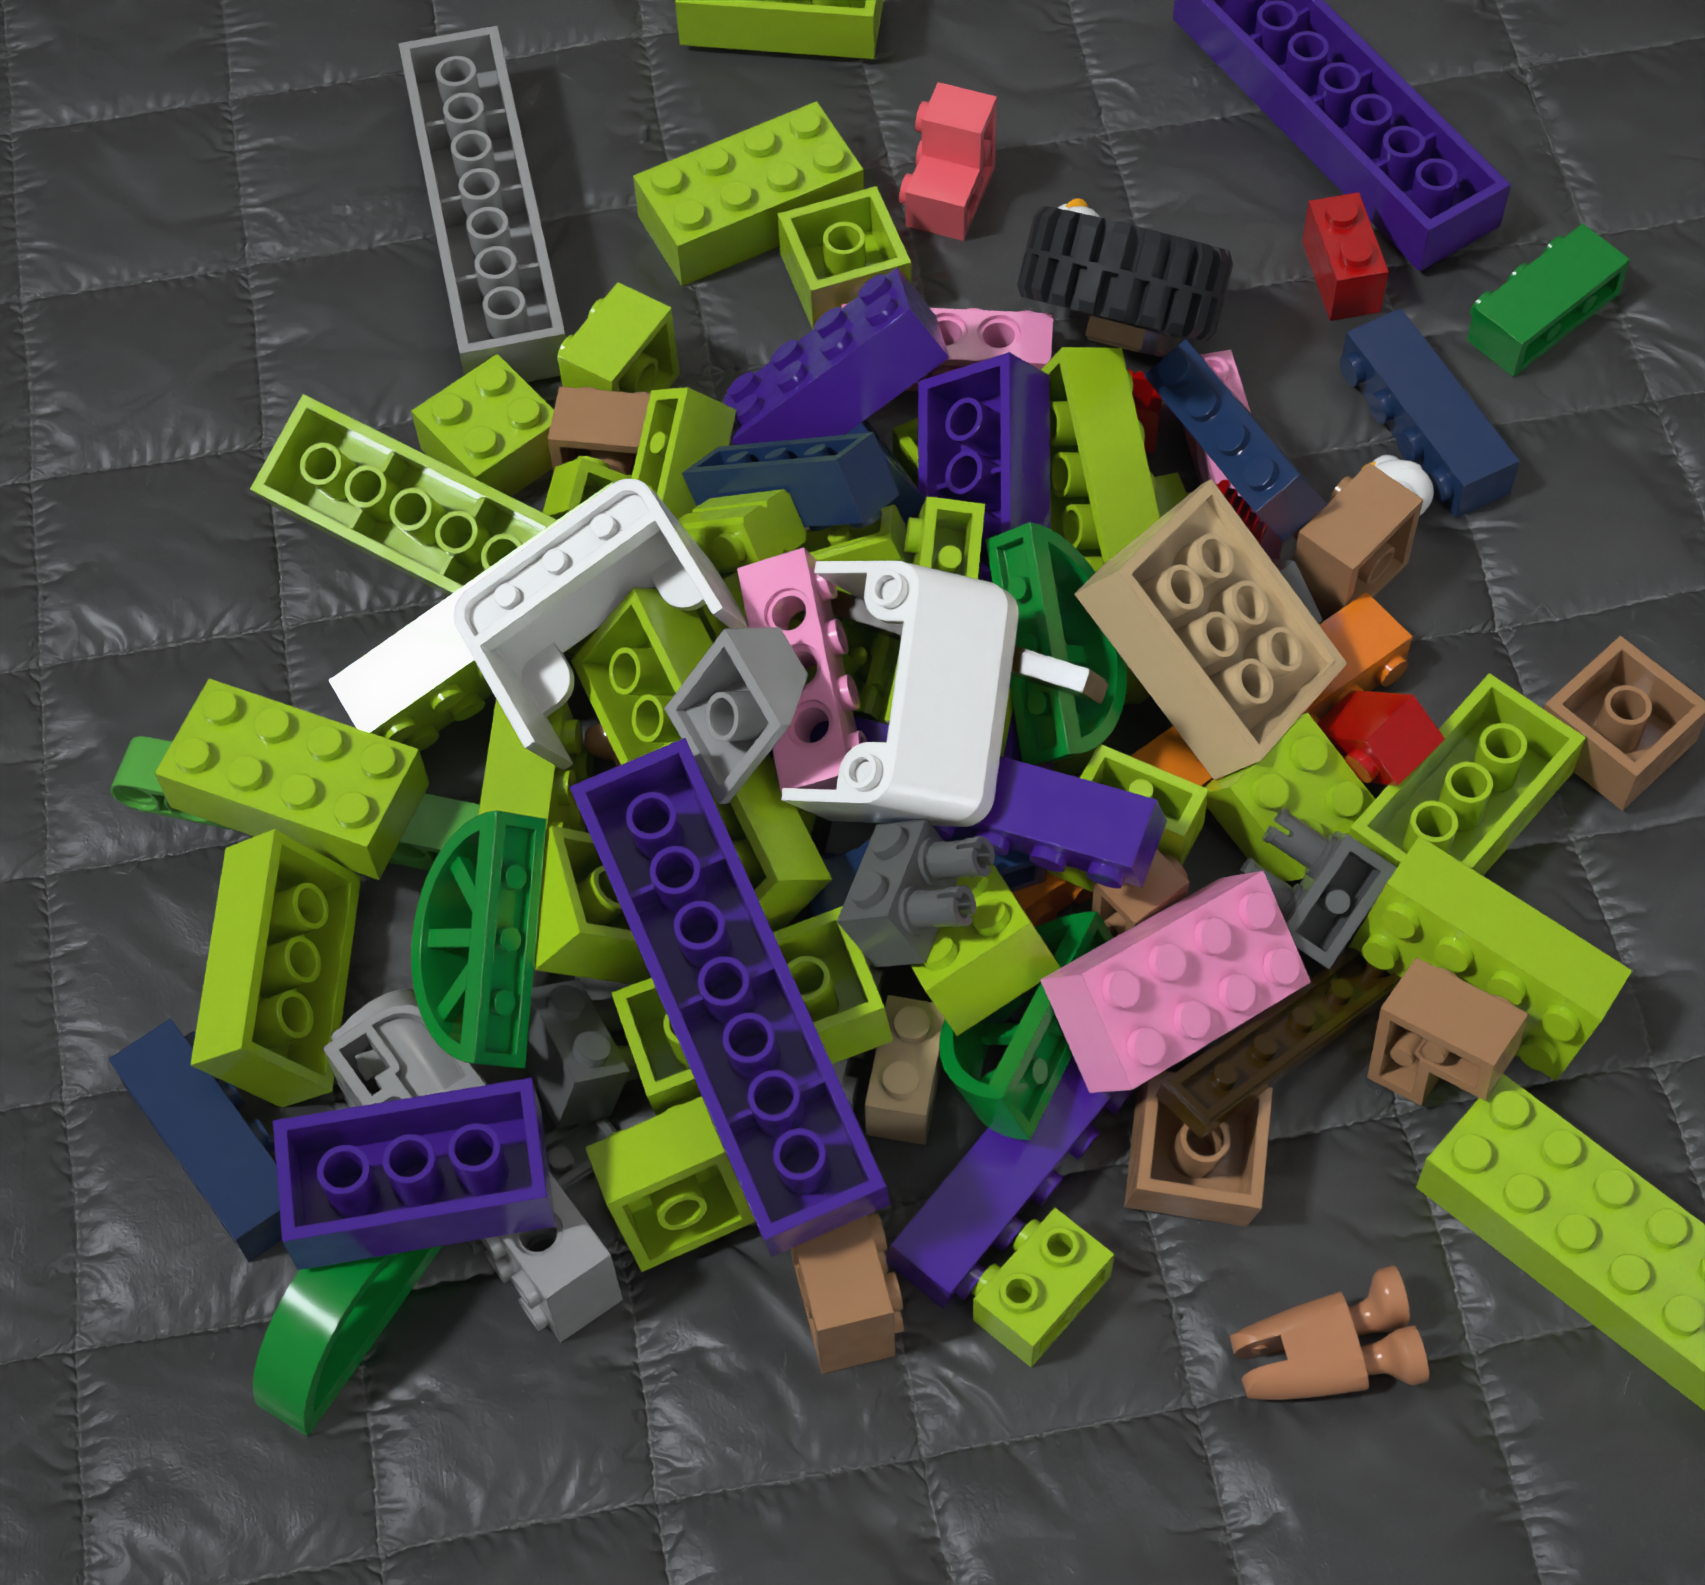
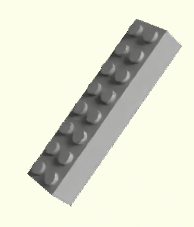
(483, 203)

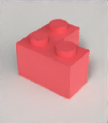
(951, 161)

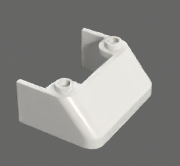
(566, 587)
(944, 702)

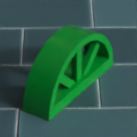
(1043, 577)
(479, 938)
(1037, 1052)
(327, 1329)

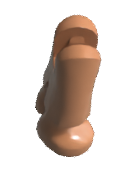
(1325, 1346)

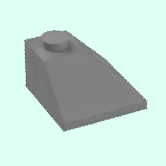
(738, 704)

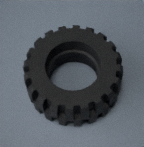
(1125, 273)

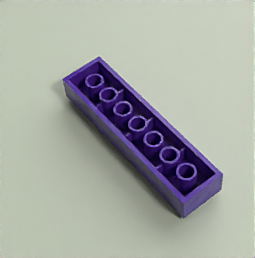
(1354, 120)
(989, 445)
(730, 998)

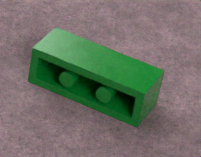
(1546, 299)

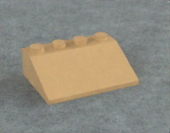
(1212, 631)

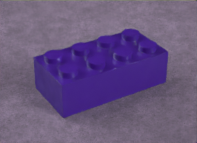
(841, 368)
(412, 1174)

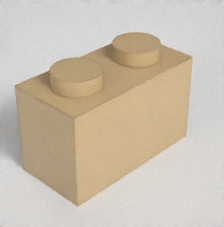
(905, 1073)

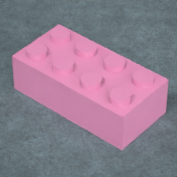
(1175, 982)

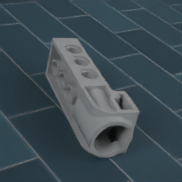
(558, 1270)

